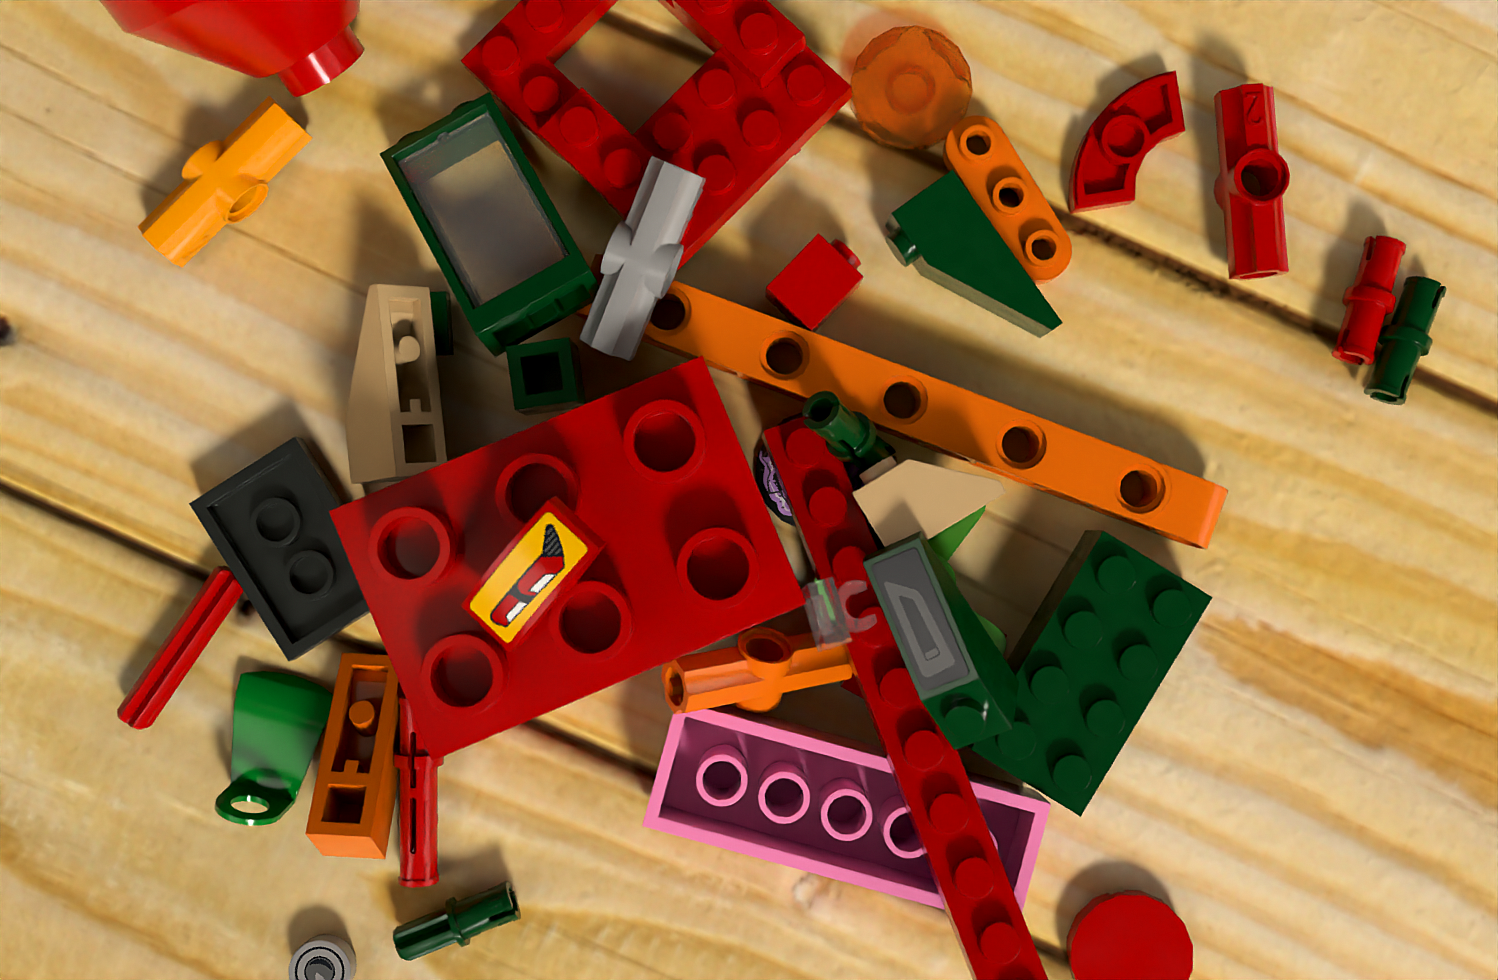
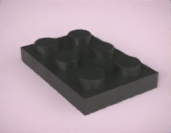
(284, 546)

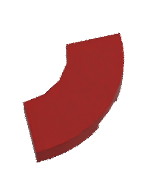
(1119, 140)

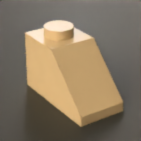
(920, 498)

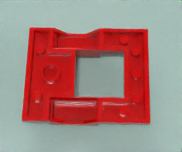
(726, 123)

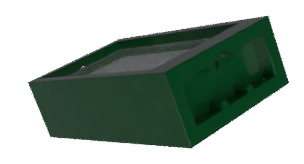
(490, 225)

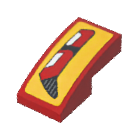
(533, 573)

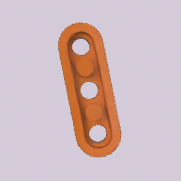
(1003, 169)

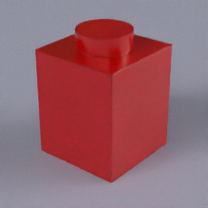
(815, 283)

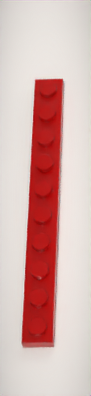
(918, 753)

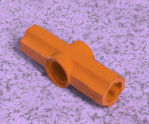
(751, 672)

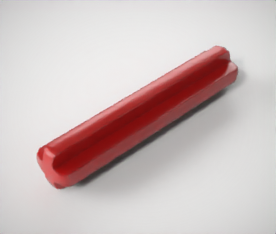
(180, 649)

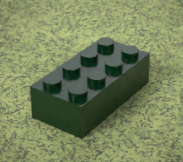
(1091, 666)

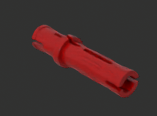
(417, 804)

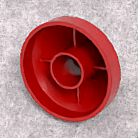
(296, 39)

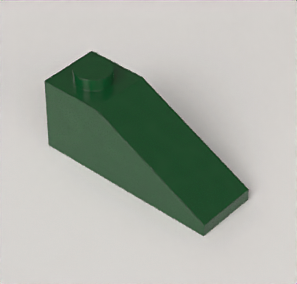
(961, 250)

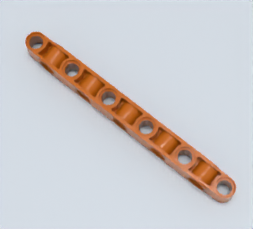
(944, 415)

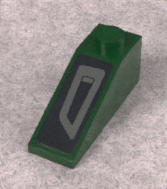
(943, 643)

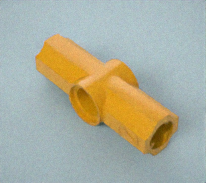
(224, 182)

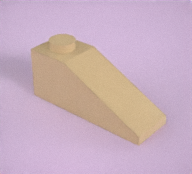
(395, 390)

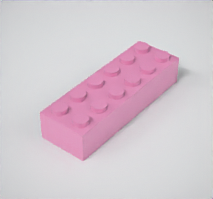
(819, 803)

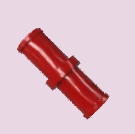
(1369, 300)

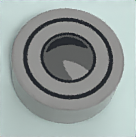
(323, 959)

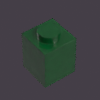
(545, 376)

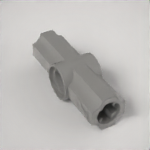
(642, 258)

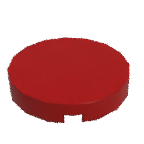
(1129, 939)

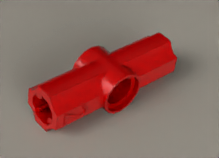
(1250, 144)

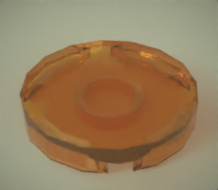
(910, 88)

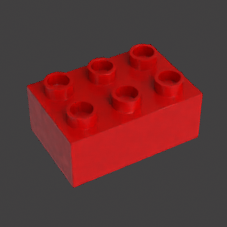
(680, 566)

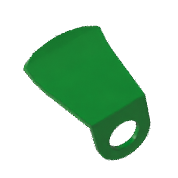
(273, 743)

